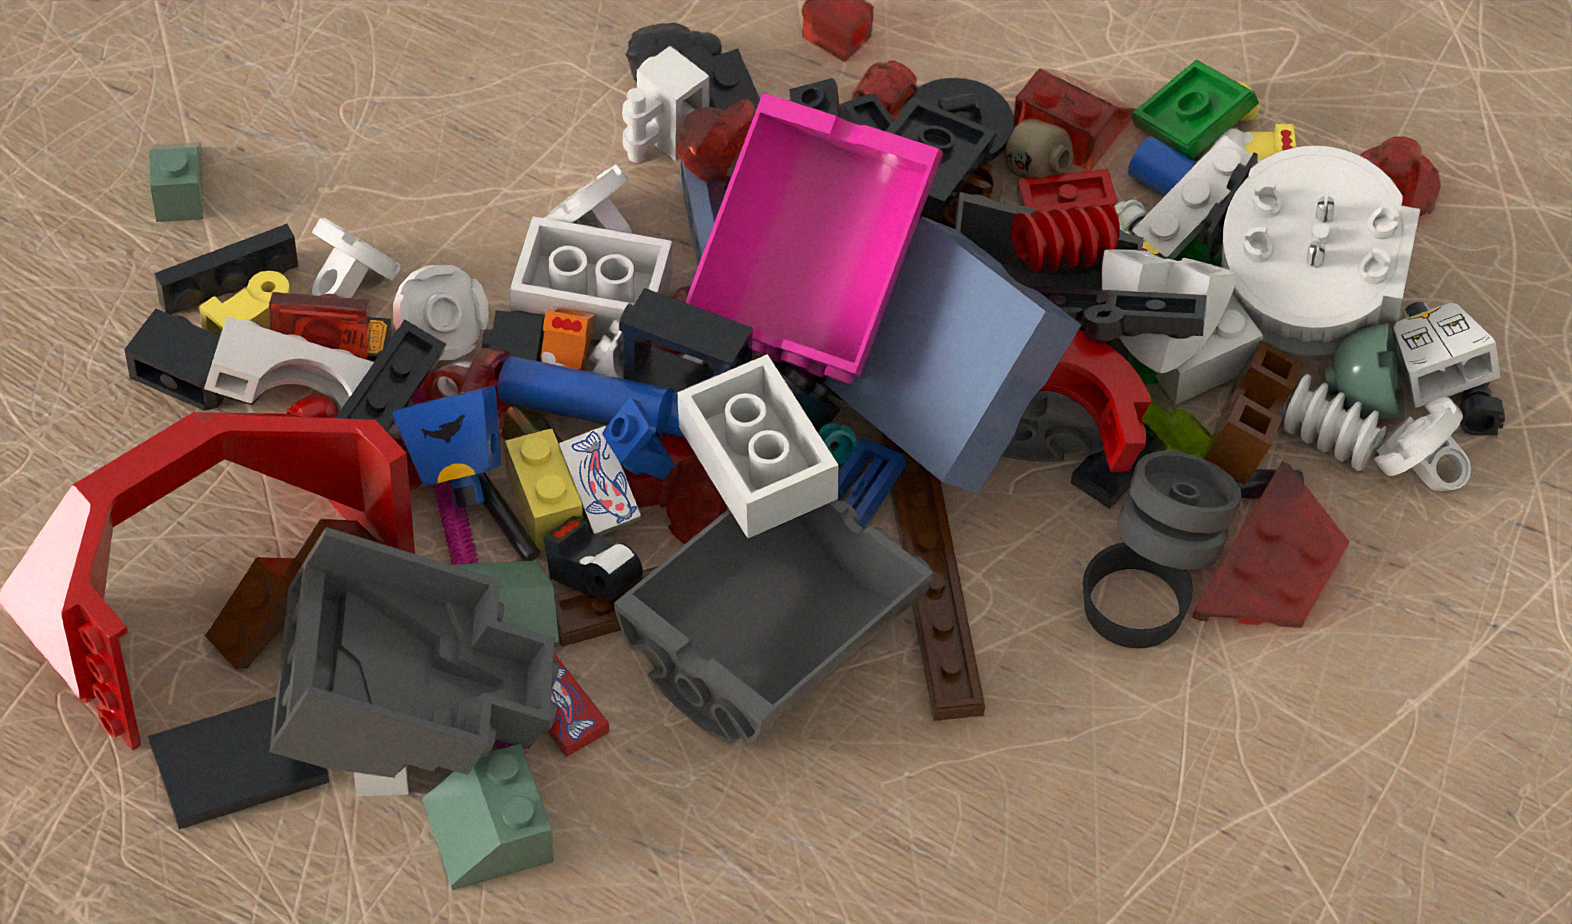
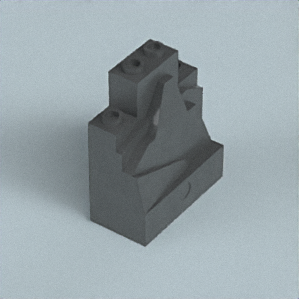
(403, 664)

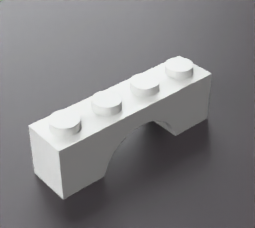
(257, 359)

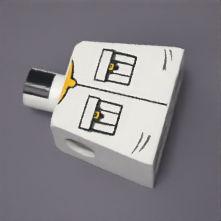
(1443, 352)

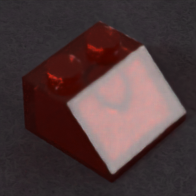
(1083, 111)

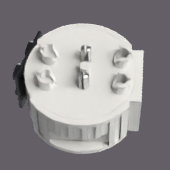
(1313, 246)

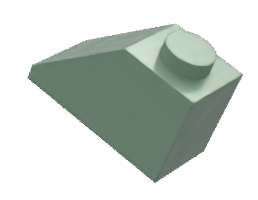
(176, 181)

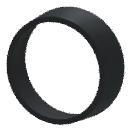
(1122, 557)

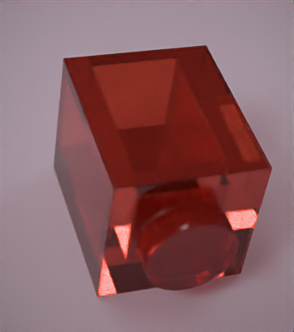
(838, 25)

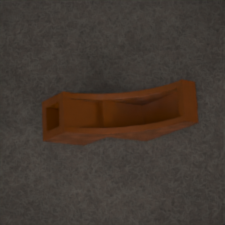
(260, 600)

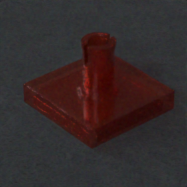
(324, 320)

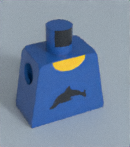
(453, 441)

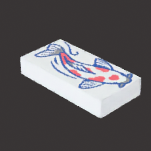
(600, 482)

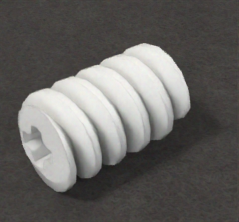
(1332, 424)

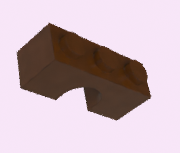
(1251, 411)

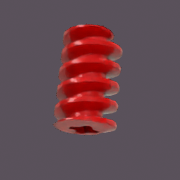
(1065, 236)

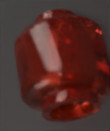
(890, 82)

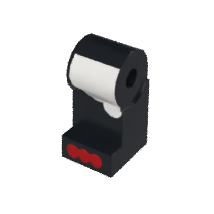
(589, 561)

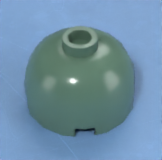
(1368, 372)

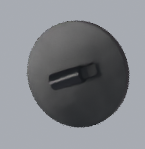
(973, 102)

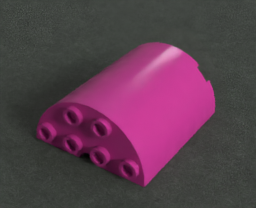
(813, 235)

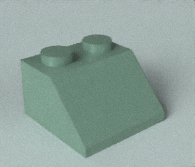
(489, 819)

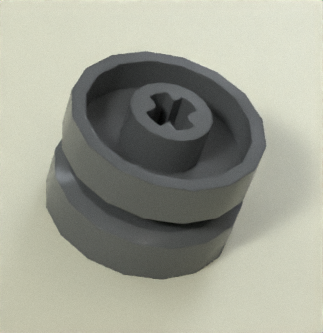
(1178, 510)

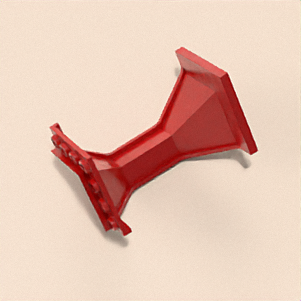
(63, 575)

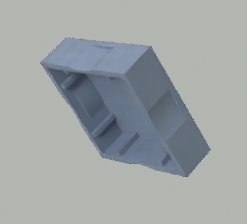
(957, 357)

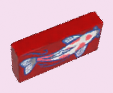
(577, 717)

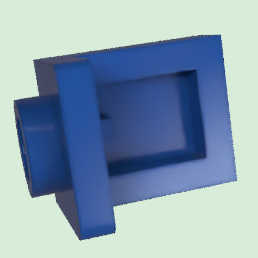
(634, 442)

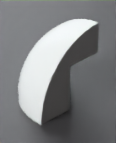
(1149, 273)

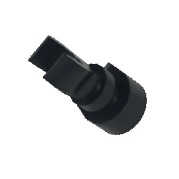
(1481, 411)

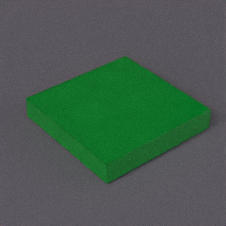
(1194, 109)

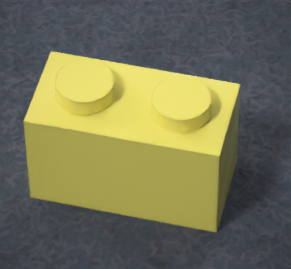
(541, 483)

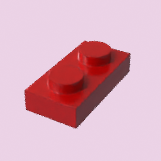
(1067, 190)

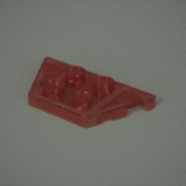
(1277, 559)

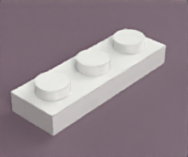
(1186, 206)

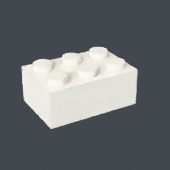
(587, 270)
(758, 446)

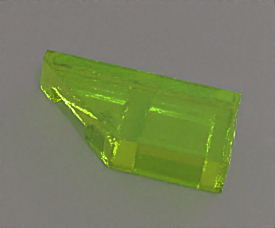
(1178, 429)

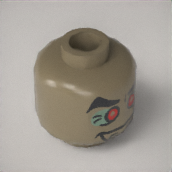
(1038, 149)

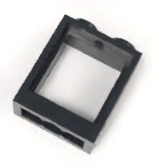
(684, 330)

